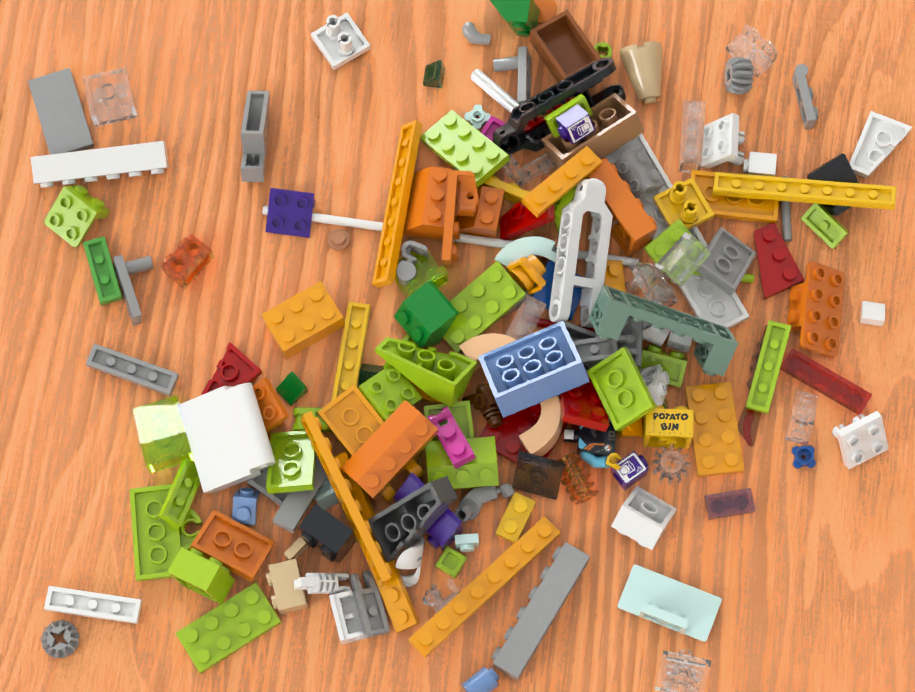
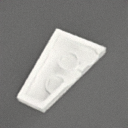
(876, 143)

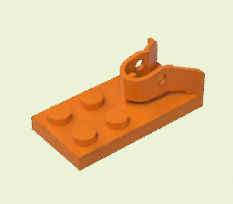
(459, 188)

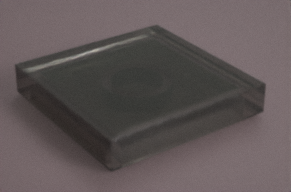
(538, 475)

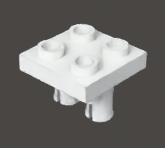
(340, 40)
(722, 142)
(861, 439)

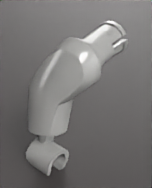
(473, 502)

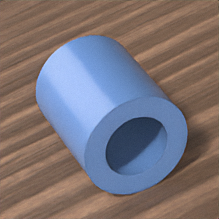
(482, 681)

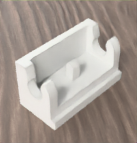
(347, 617)

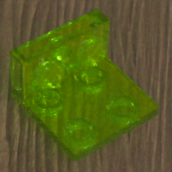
(426, 270)

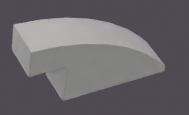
(255, 136)

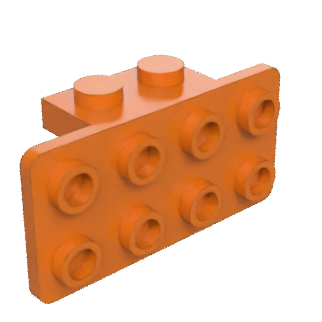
(817, 309)

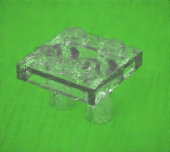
(652, 284)

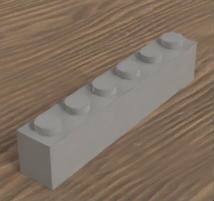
(541, 611)

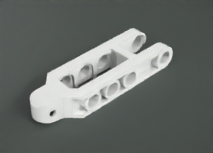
(589, 199)

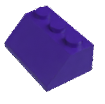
(445, 528)

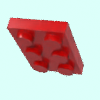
(584, 407)

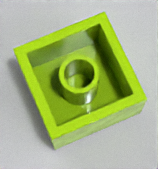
(202, 575)

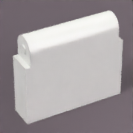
(226, 436)

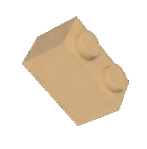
(282, 579)

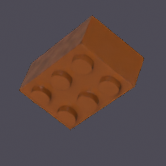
(563, 46)

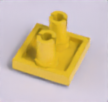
(685, 203)

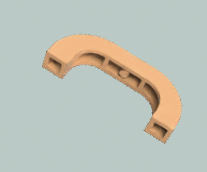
(547, 430)

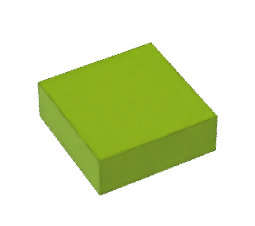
(451, 562)

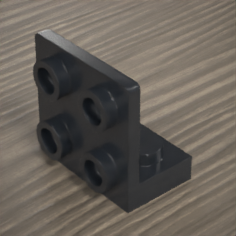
(835, 170)

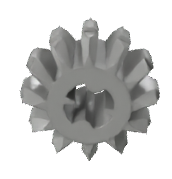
(738, 75)

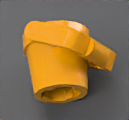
(527, 273)

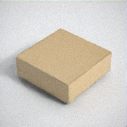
(296, 549)

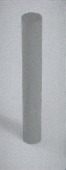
(786, 220)

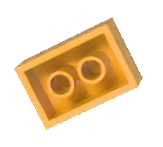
(303, 320)

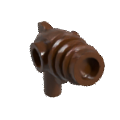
(486, 403)

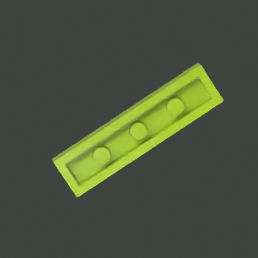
(768, 367)

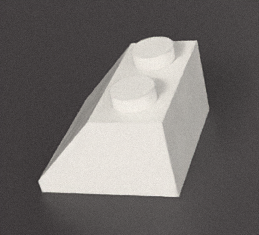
(643, 517)

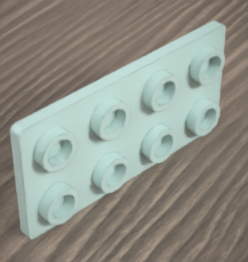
(669, 603)

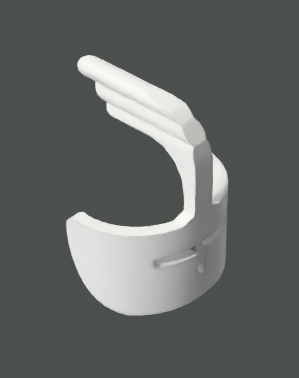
(411, 559)

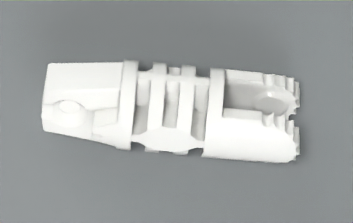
(322, 583)

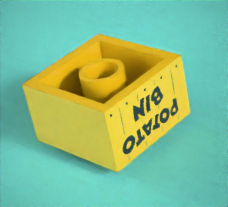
(668, 427)

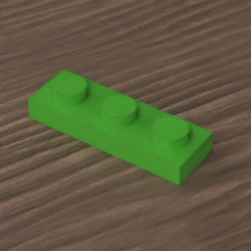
(102, 270)

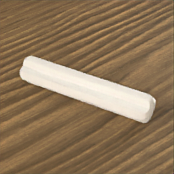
(493, 90)

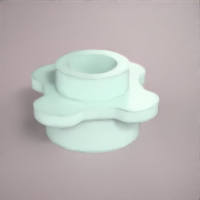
(483, 117)

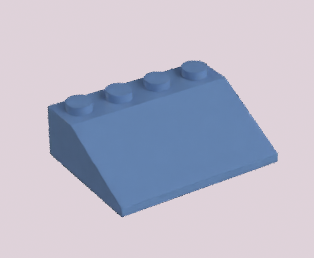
(533, 369)

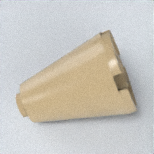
(644, 69)

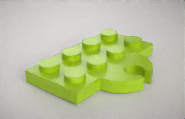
(154, 539)

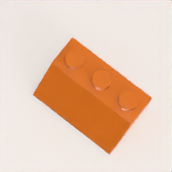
(427, 203)

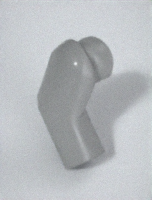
(474, 36)

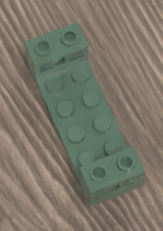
(715, 342)

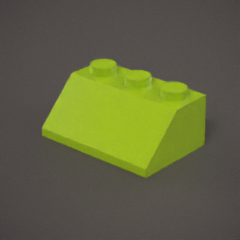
(476, 473)

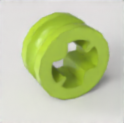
(602, 46)

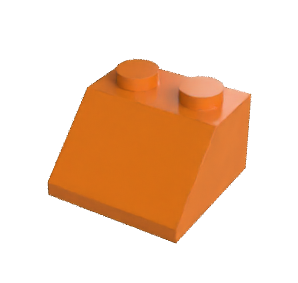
(487, 215)

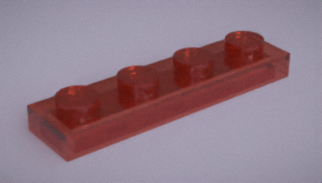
(825, 381)

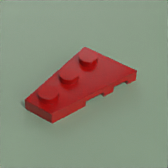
(521, 220)
(776, 265)
(233, 370)

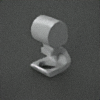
(406, 270)

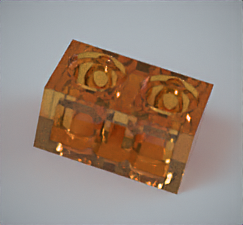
(192, 263)

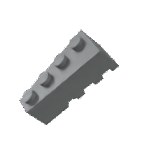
(411, 517)

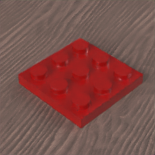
(507, 435)

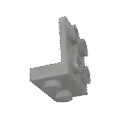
(638, 172)

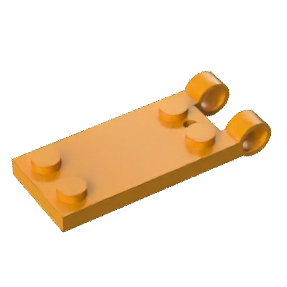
(354, 422)

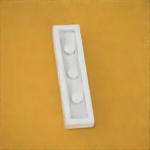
(93, 605)

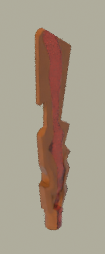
(750, 419)

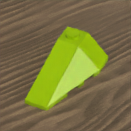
(434, 372)

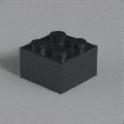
(327, 534)

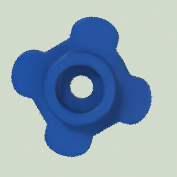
(808, 451)

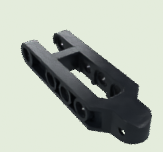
(512, 134)

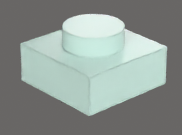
(467, 542)

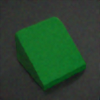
(291, 388)

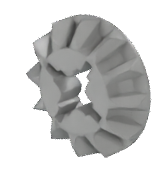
(60, 650)

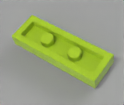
(180, 494)

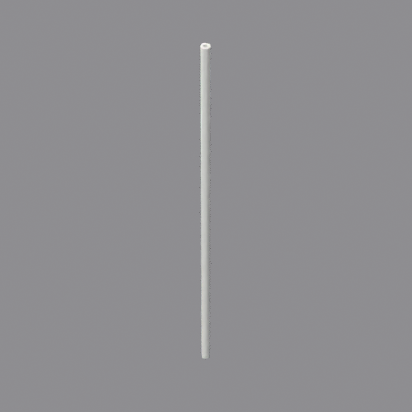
(464, 238)

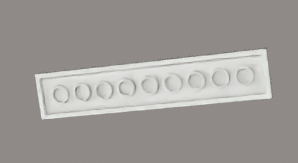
(702, 295)

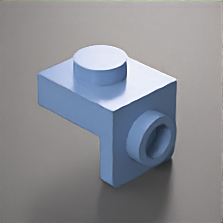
(245, 505)

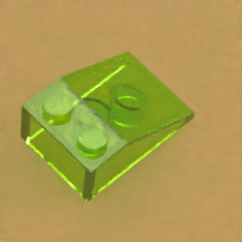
(162, 434)

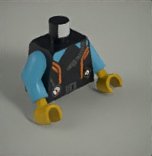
(595, 446)

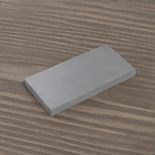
(60, 112)

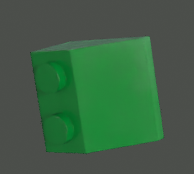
(519, 15)
(426, 315)

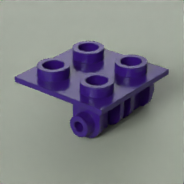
(290, 212)

